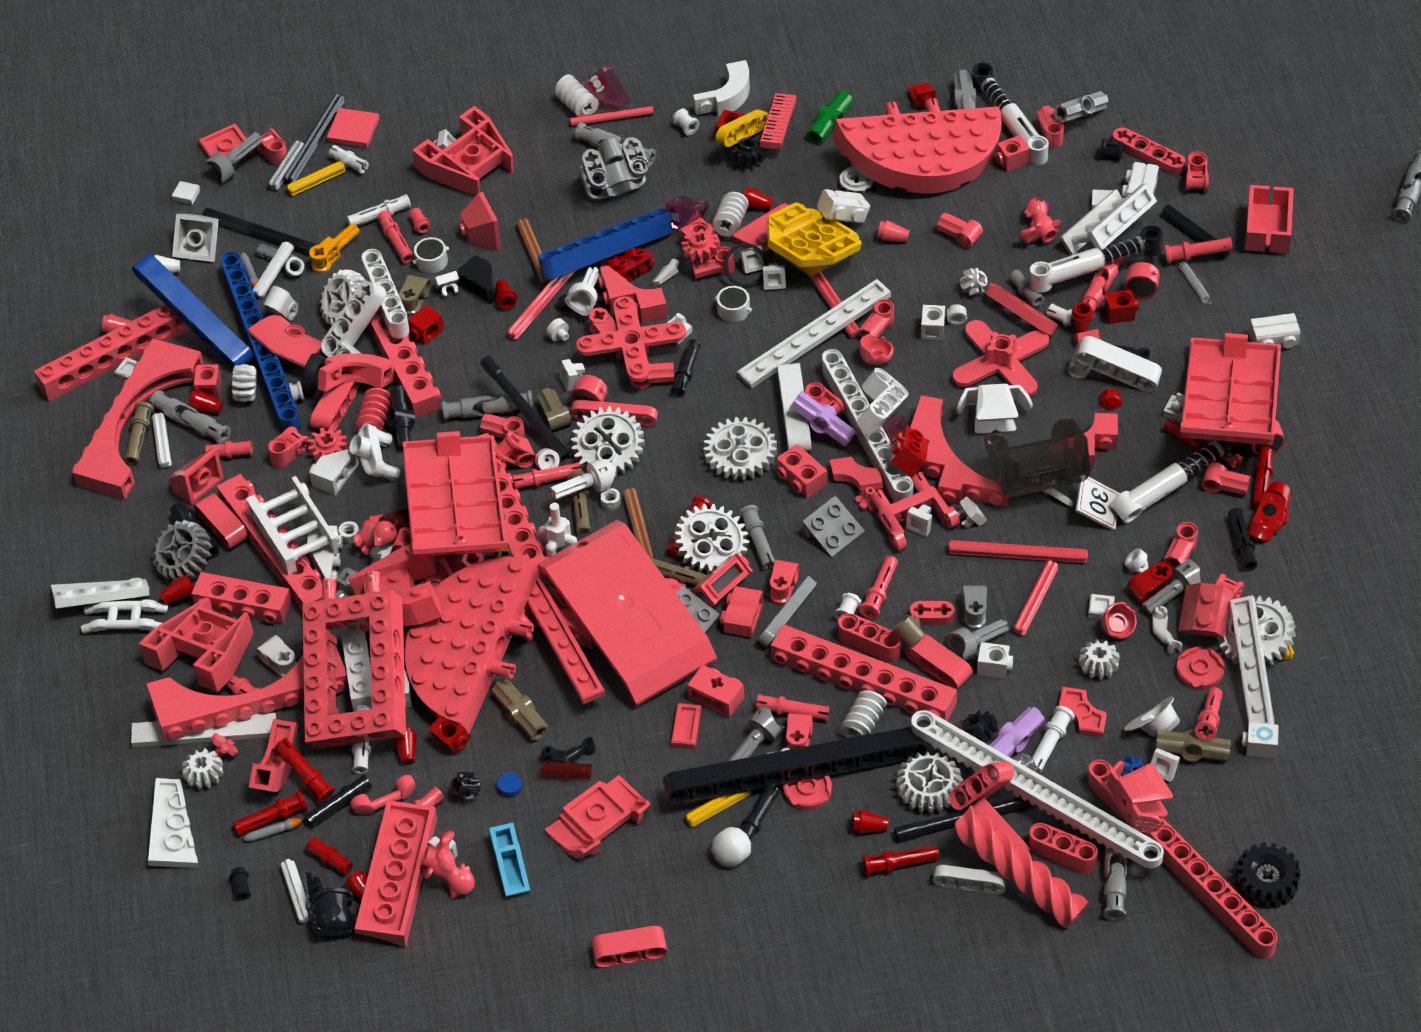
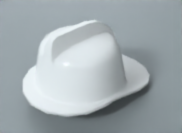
(1160, 717)

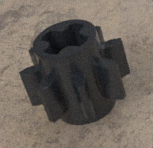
(465, 786)

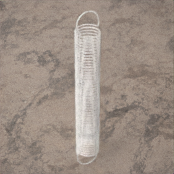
(1192, 277)

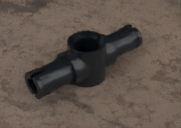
(400, 416)

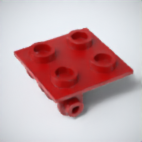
(630, 262)

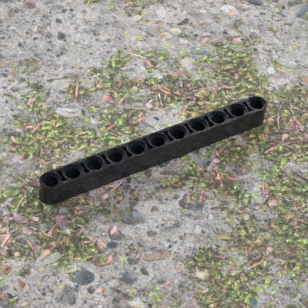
(792, 765)

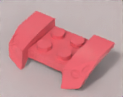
(595, 816)

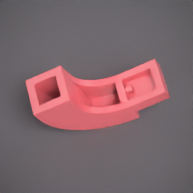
(355, 368)
(274, 769)

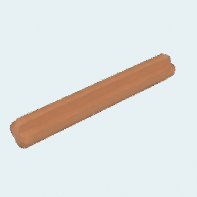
(531, 245)
(637, 520)

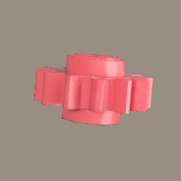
(701, 245)
(326, 443)

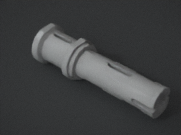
(755, 529)

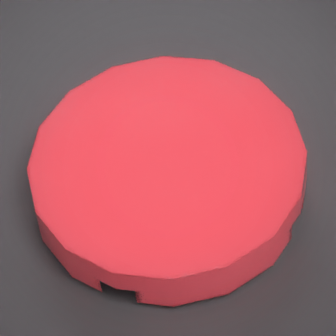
(1200, 668)
(808, 793)

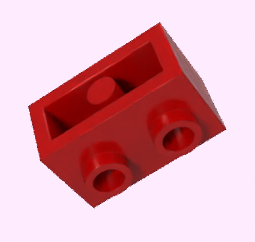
(909, 450)

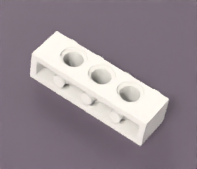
(357, 665)

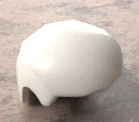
(731, 847)

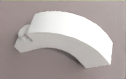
(728, 97)

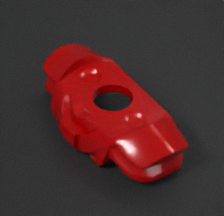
(1264, 526)

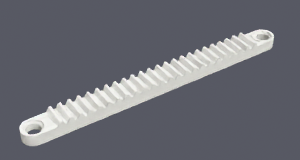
(1040, 791)

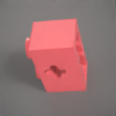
(716, 691)

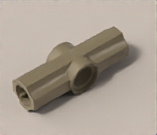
(520, 709)
(1180, 744)

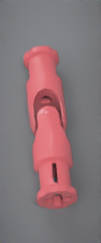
(1101, 283)

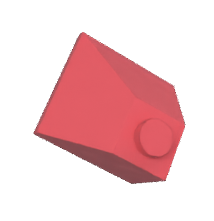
(480, 224)
(197, 476)

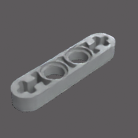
(787, 611)

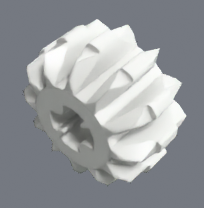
(244, 383)
(1098, 659)
(202, 769)

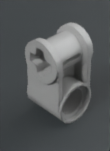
(975, 606)

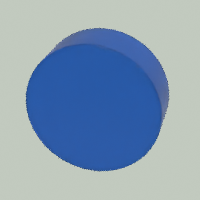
(509, 784)

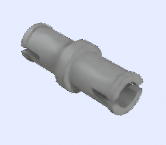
(1024, 288)

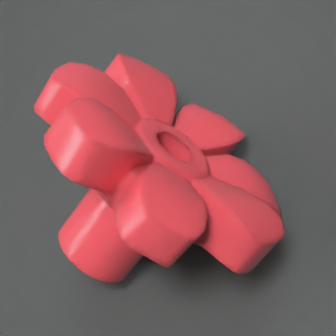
(864, 501)
(223, 746)

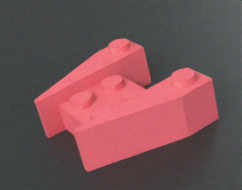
(466, 158)
(398, 574)
(205, 635)

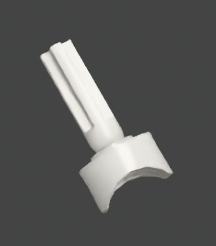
(582, 295)
(594, 477)

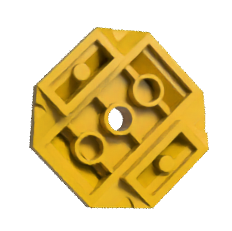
(808, 239)

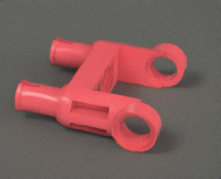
(895, 513)

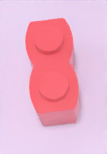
(742, 611)

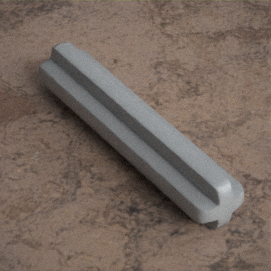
(277, 178)

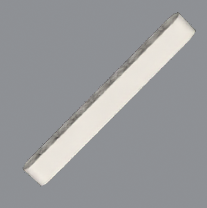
(877, 444)

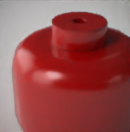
(1110, 399)

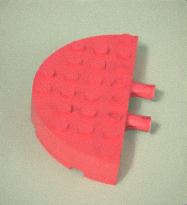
(922, 149)
(462, 651)

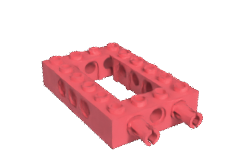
(385, 617)

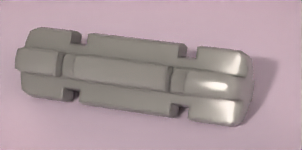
(264, 251)

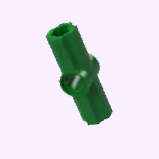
(827, 117)

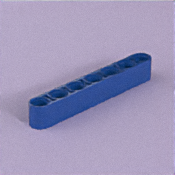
(605, 243)
(192, 311)

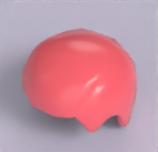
(875, 350)
(1118, 620)

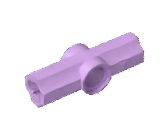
(823, 418)
(1016, 735)

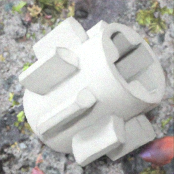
(973, 281)

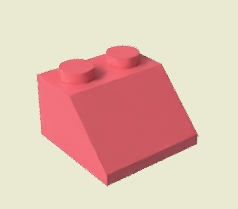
(1205, 610)

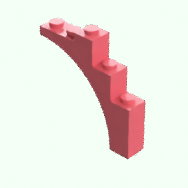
(955, 477)

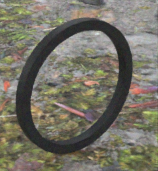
(726, 264)

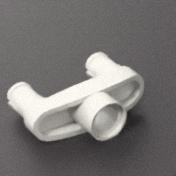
(367, 447)

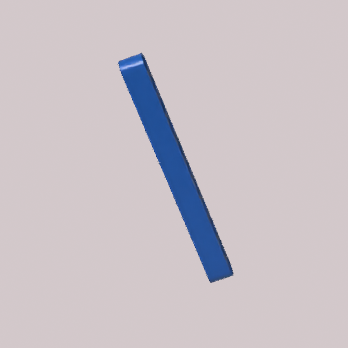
(267, 362)

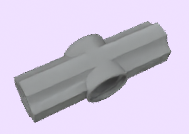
(964, 92)
(1081, 106)

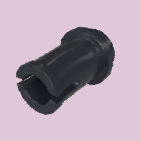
(240, 883)

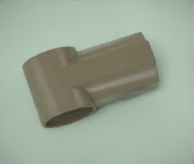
(554, 412)
(909, 629)

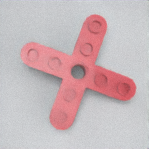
(631, 340)
(1000, 355)

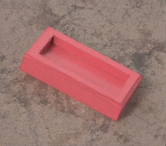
(686, 726)

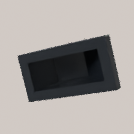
(478, 278)

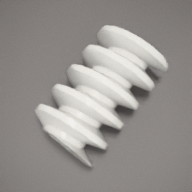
(576, 96)
(730, 214)
(863, 714)

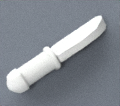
(1059, 496)

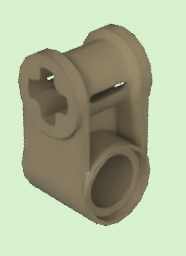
(414, 293)

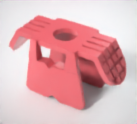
(1143, 796)

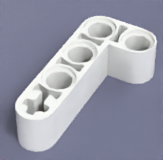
(366, 298)
(1115, 363)
(887, 397)

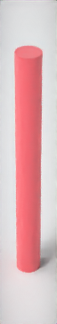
(612, 116)

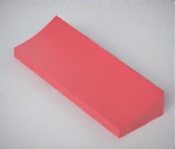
(396, 872)

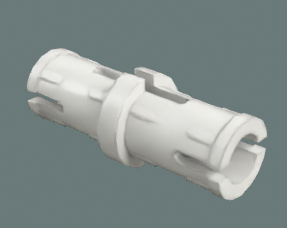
(349, 159)

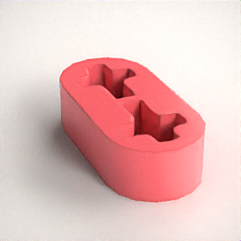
(933, 612)

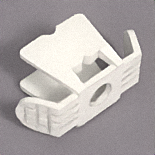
(995, 406)

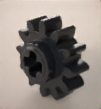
(747, 152)
(980, 726)

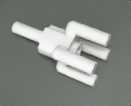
(555, 532)

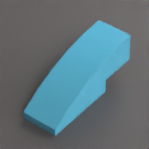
(509, 859)

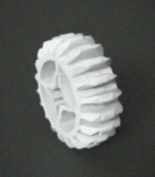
(338, 293)
(918, 773)

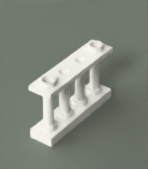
(1108, 219)
(278, 541)

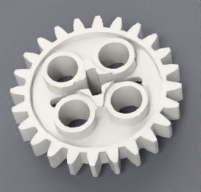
(623, 429)
(740, 448)
(710, 539)
(1273, 619)

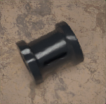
(1111, 149)

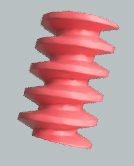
(374, 408)

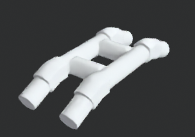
(112, 608)

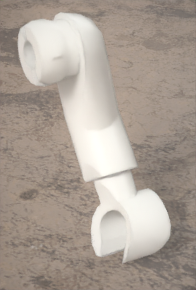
(1160, 622)

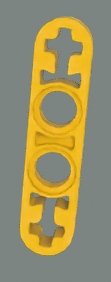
(741, 128)

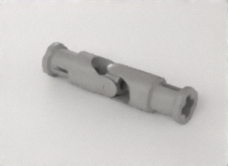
(596, 136)
(1410, 191)
(498, 404)
(201, 423)
(1115, 887)

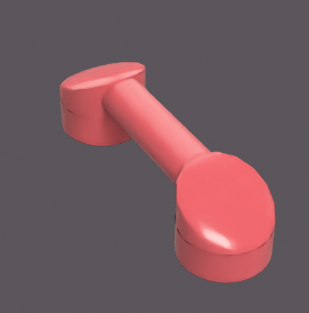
(363, 806)

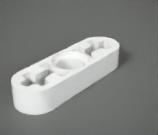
(969, 879)

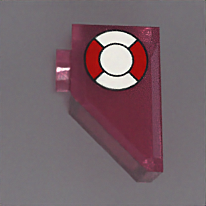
(606, 87)
(685, 210)

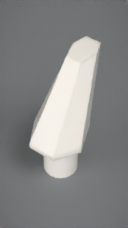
(666, 273)

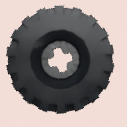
(1267, 862)

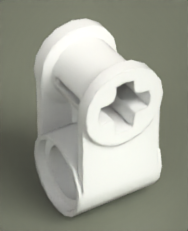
(281, 303)
(277, 655)

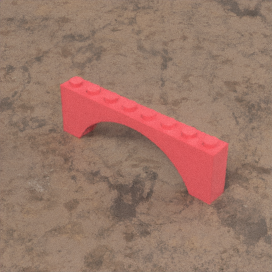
(158, 369)
(188, 712)

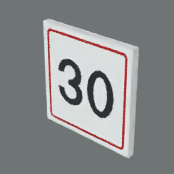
(1095, 502)

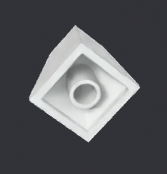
(195, 237)

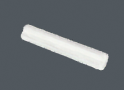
(273, 269)
(161, 440)
(296, 890)

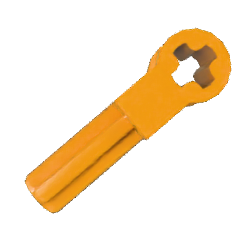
(329, 250)

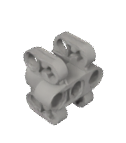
(613, 168)

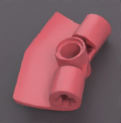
(285, 339)

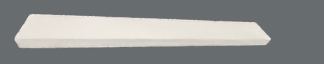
(813, 333)

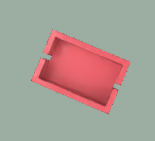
(1269, 224)

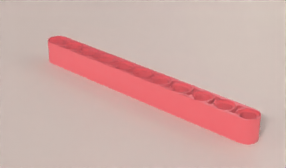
(1200, 884)

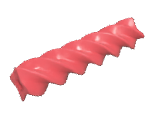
(1017, 865)

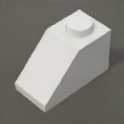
(333, 471)

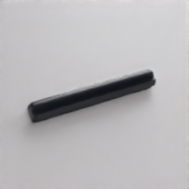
(1190, 227)

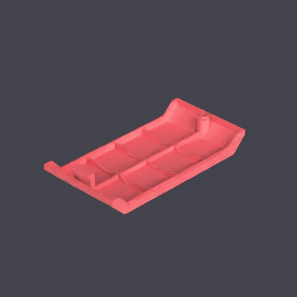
(1231, 390)
(454, 495)
(629, 611)

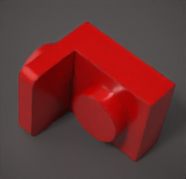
(920, 94)

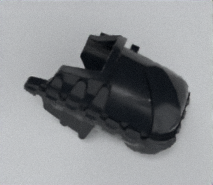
(329, 908)

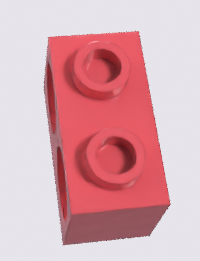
(801, 471)

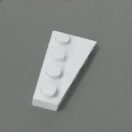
(95, 592)
(170, 828)

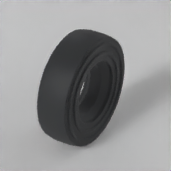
(310, 375)

